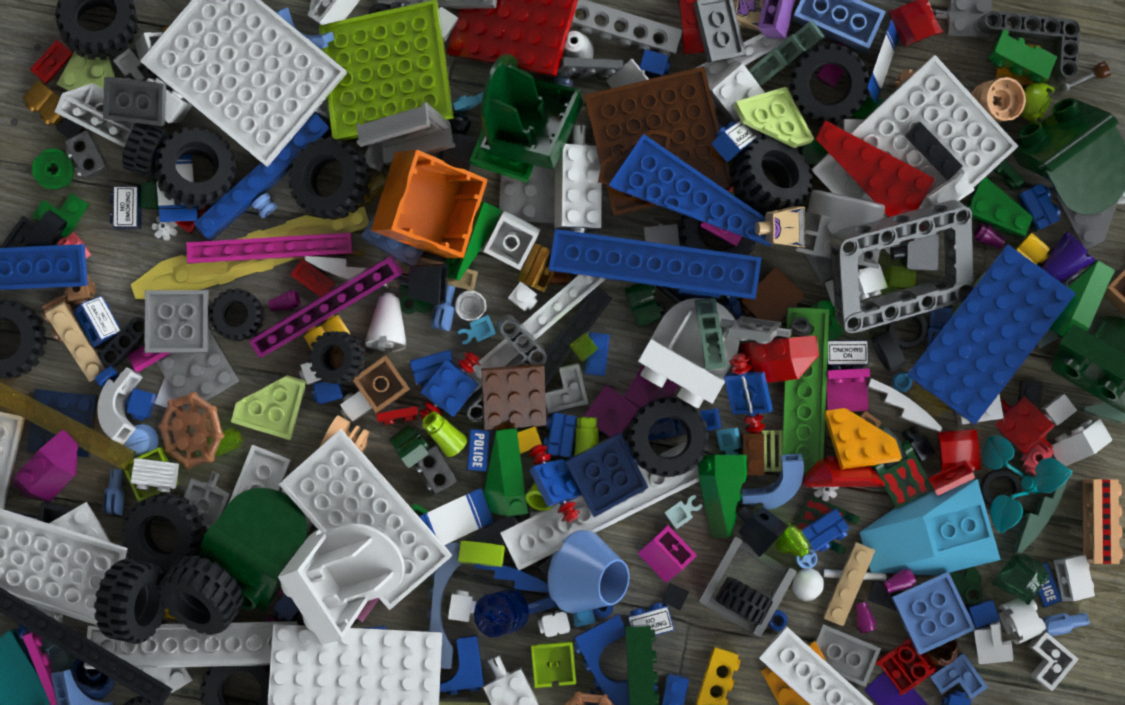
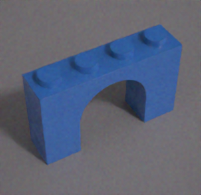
(591, 644)
(470, 668)

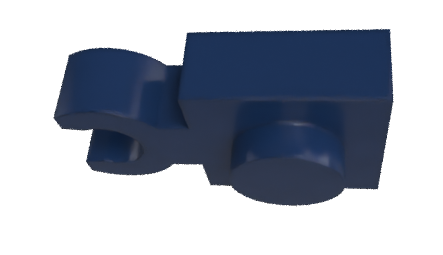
(732, 306)

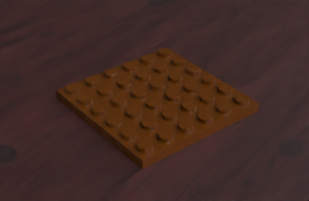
(668, 104)

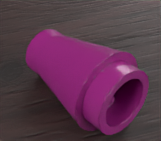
(989, 236)
(287, 301)
(902, 580)
(864, 618)

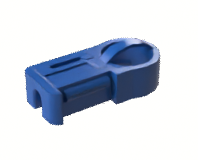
(542, 604)

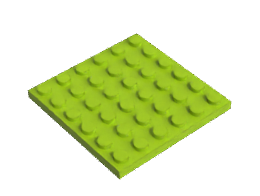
(391, 66)

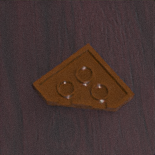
(612, 164)

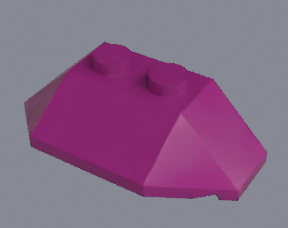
(49, 469)

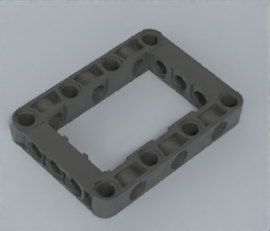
(954, 288)

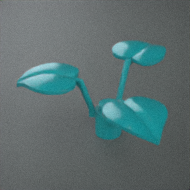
(1050, 476)

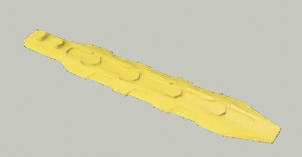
(179, 275)

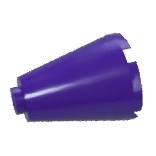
(1067, 258)

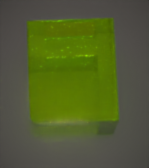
(583, 347)

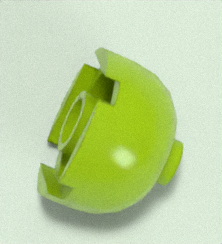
(1037, 101)

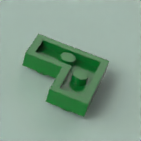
(71, 211)

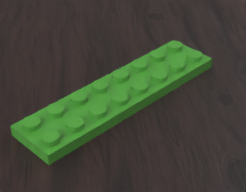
(806, 397)

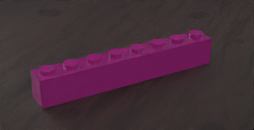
(326, 306)

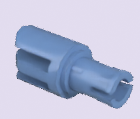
(444, 312)
(114, 494)
(1064, 623)

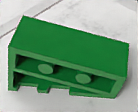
(1021, 58)
(997, 209)

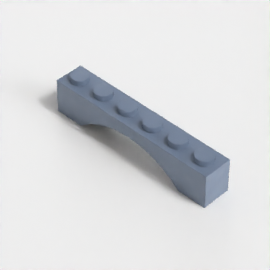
(436, 592)

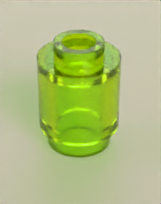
(796, 541)

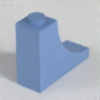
(67, 691)

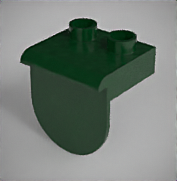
(526, 116)
(1078, 153)
(1095, 359)
(256, 542)

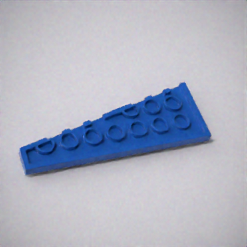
(671, 183)

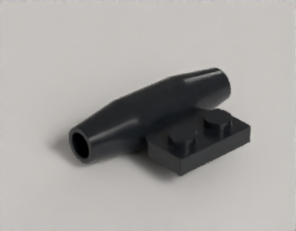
(460, 154)

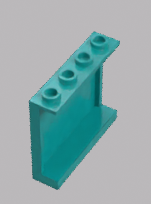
(18, 675)

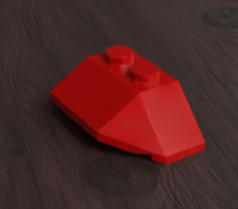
(691, 35)
(781, 358)
(829, 474)

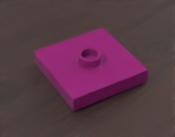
(643, 391)
(612, 411)

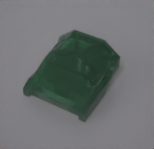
(1022, 577)

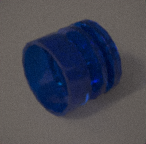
(501, 613)

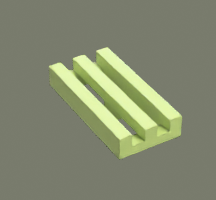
(772, 433)

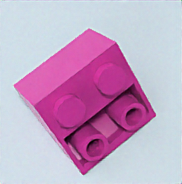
(667, 554)

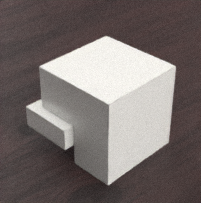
(991, 645)

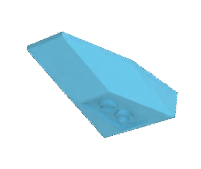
(933, 534)

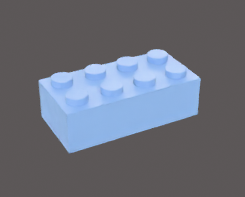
(844, 21)

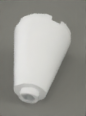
(578, 46)
(386, 325)

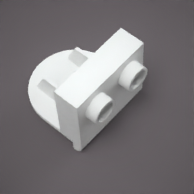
(678, 354)
(338, 574)

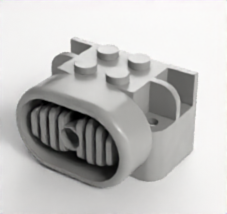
(835, 212)

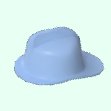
(142, 440)

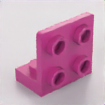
(847, 389)

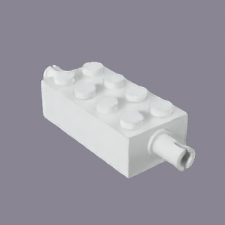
(577, 186)
(509, 687)

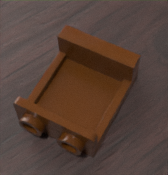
(773, 297)

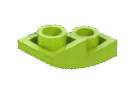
(481, 553)

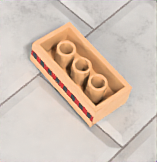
(1101, 521)

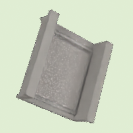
(408, 130)
(757, 572)

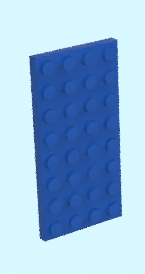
(991, 334)

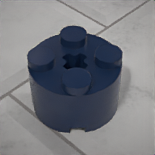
(90, 684)

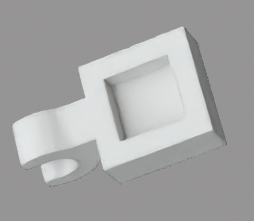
(129, 65)

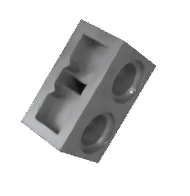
(90, 153)
(439, 467)

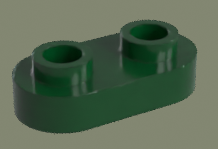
(1012, 178)

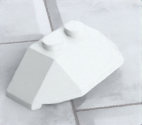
(330, 10)
(86, 109)

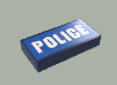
(478, 450)
(1049, 593)

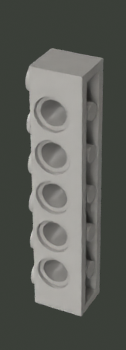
(669, 35)

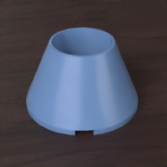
(586, 574)

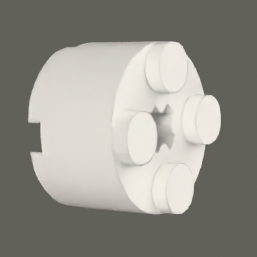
(1021, 620)

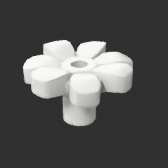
(164, 231)
(825, 493)

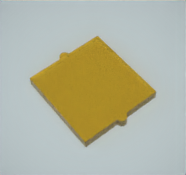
(928, 402)

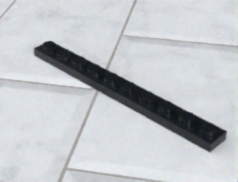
(576, 327)
(83, 648)

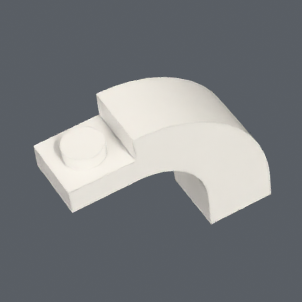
(112, 405)

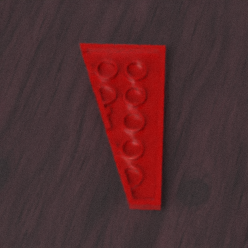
(875, 171)

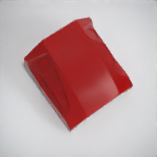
(915, 22)
(957, 447)
(905, 666)

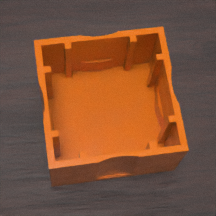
(428, 204)

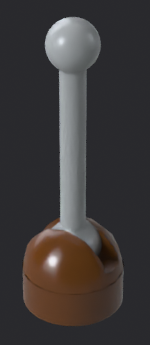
(1101, 71)

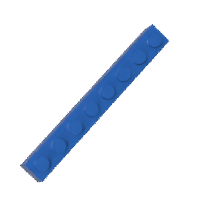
(259, 181)

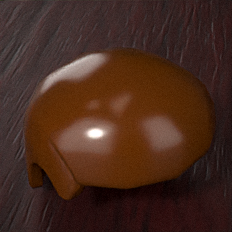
(944, 654)

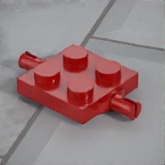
(1025, 425)

